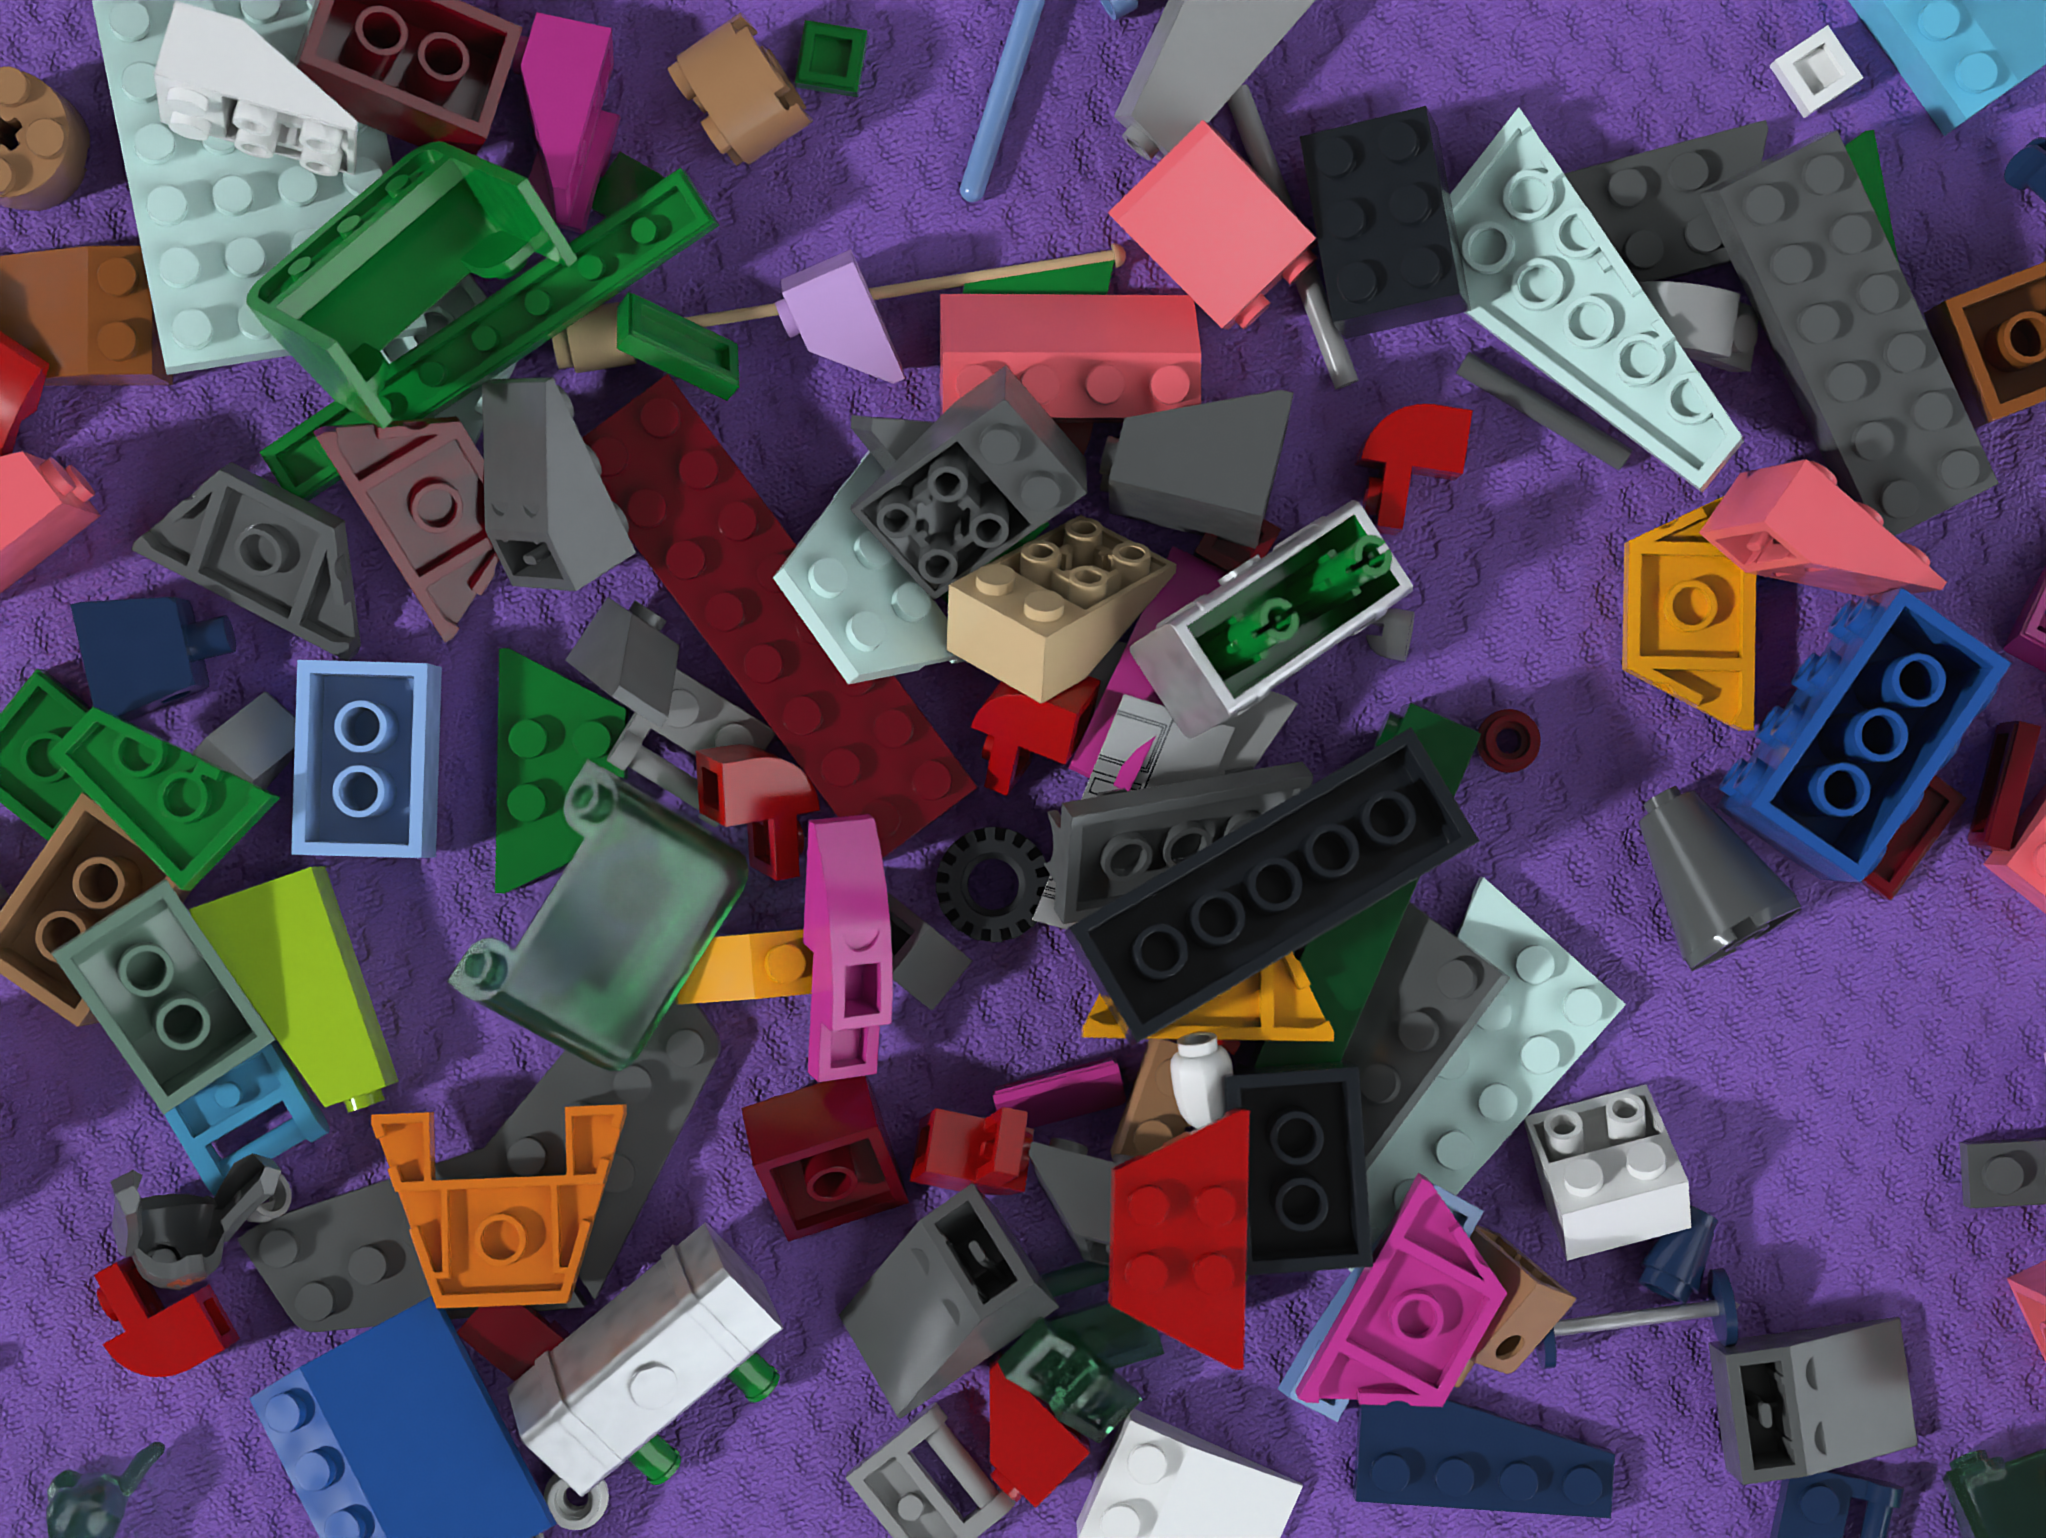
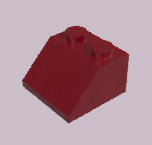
(824, 1156)

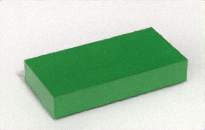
(677, 346)

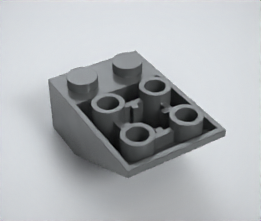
(973, 484)
(545, 490)
(945, 1300)
(1812, 1399)

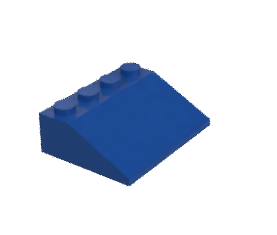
(401, 1438)

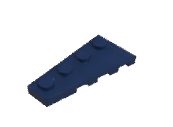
(1477, 1462)

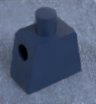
(147, 652)

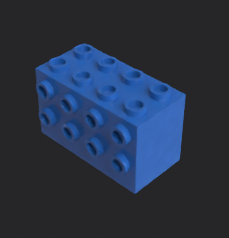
(1862, 735)

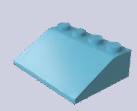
(1958, 51)

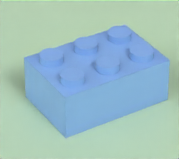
(366, 759)

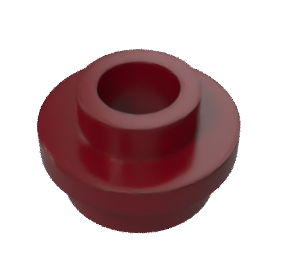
(1528, 740)

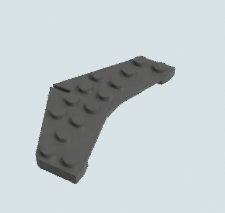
(354, 1256)

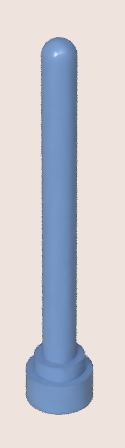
(1000, 99)

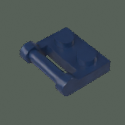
(1820, 1505)

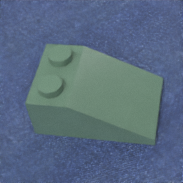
(163, 996)

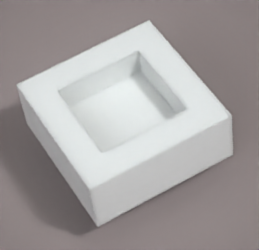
(1816, 71)

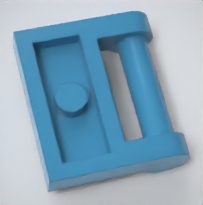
(235, 1100)

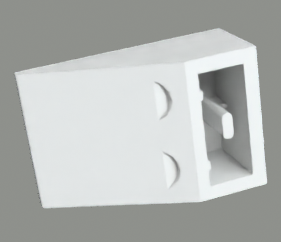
(236, 87)

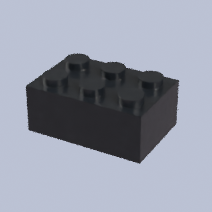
(1385, 223)
(1304, 1167)

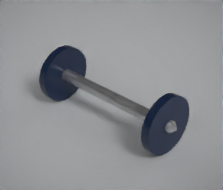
(1720, 1308)

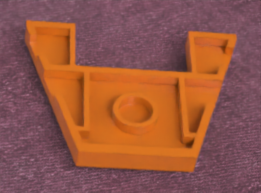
(501, 1235)

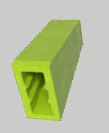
(304, 981)

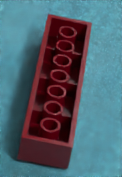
(718, 559)

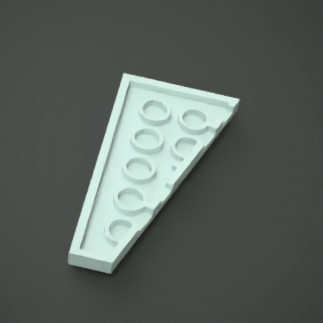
(1572, 308)
(1505, 1062)

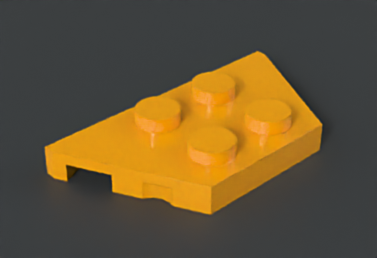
(1691, 619)
(1264, 1007)

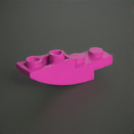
(851, 947)

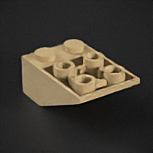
(1053, 606)

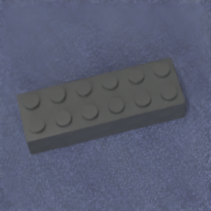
(1849, 333)

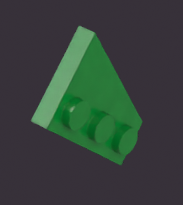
(160, 794)

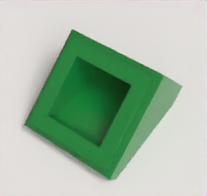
(622, 184)

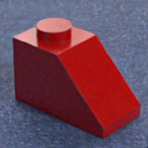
(1028, 1442)

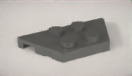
(1655, 205)
(264, 555)

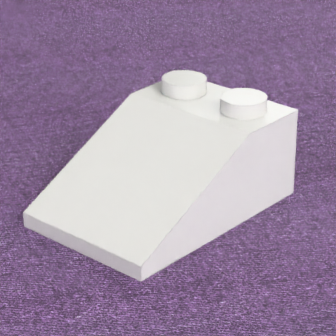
(1182, 1487)

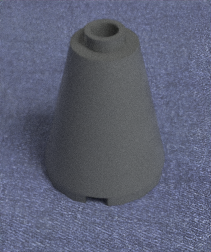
(1710, 879)

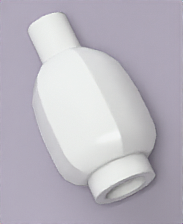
(1199, 1078)

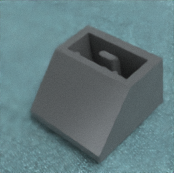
(1078, 1192)

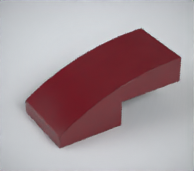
(511, 1336)

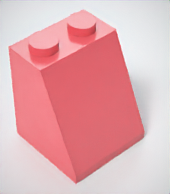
(1216, 228)
(38, 511)

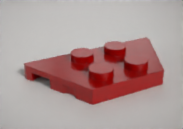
(1184, 1237)

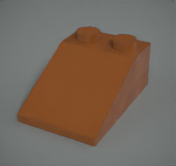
(84, 315)

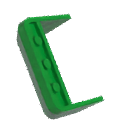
(393, 260)

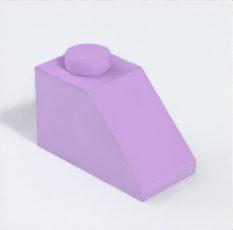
(839, 317)

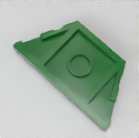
(543, 742)

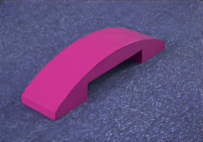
(1191, 580)

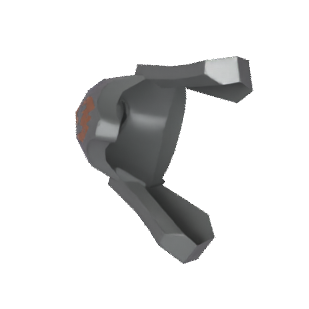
(183, 1235)

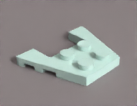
(859, 596)

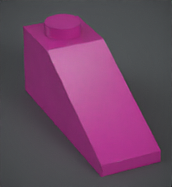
(564, 88)

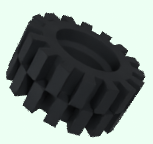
(954, 875)

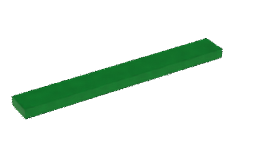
(510, 323)

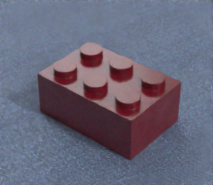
(411, 66)

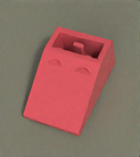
(1807, 531)

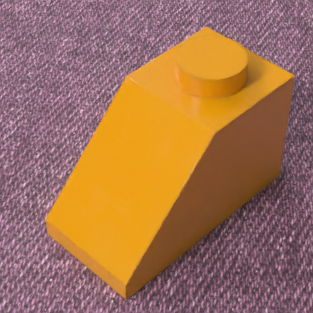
(750, 968)

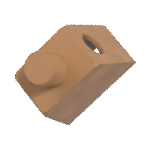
(1527, 1312)

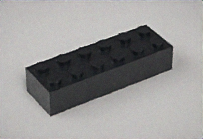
(1271, 886)

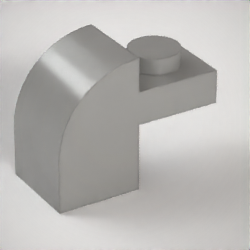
(1707, 322)

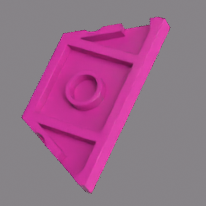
(1410, 1314)

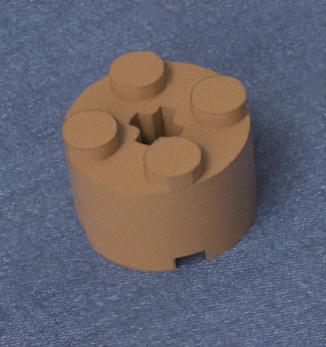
(742, 90)
(51, 147)

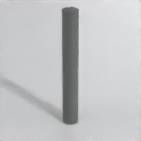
(1544, 411)

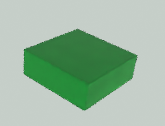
(831, 58)

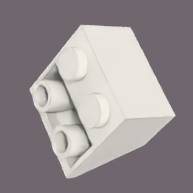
(1608, 1172)

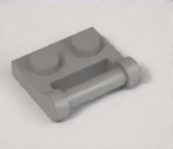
(695, 722)
(909, 1498)

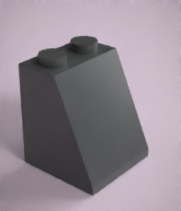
(1199, 466)

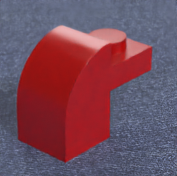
(1409, 441)
(1023, 726)
(767, 793)
(970, 1149)
(157, 1338)

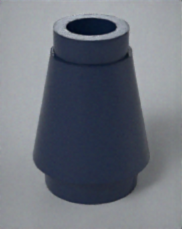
(1679, 1259)

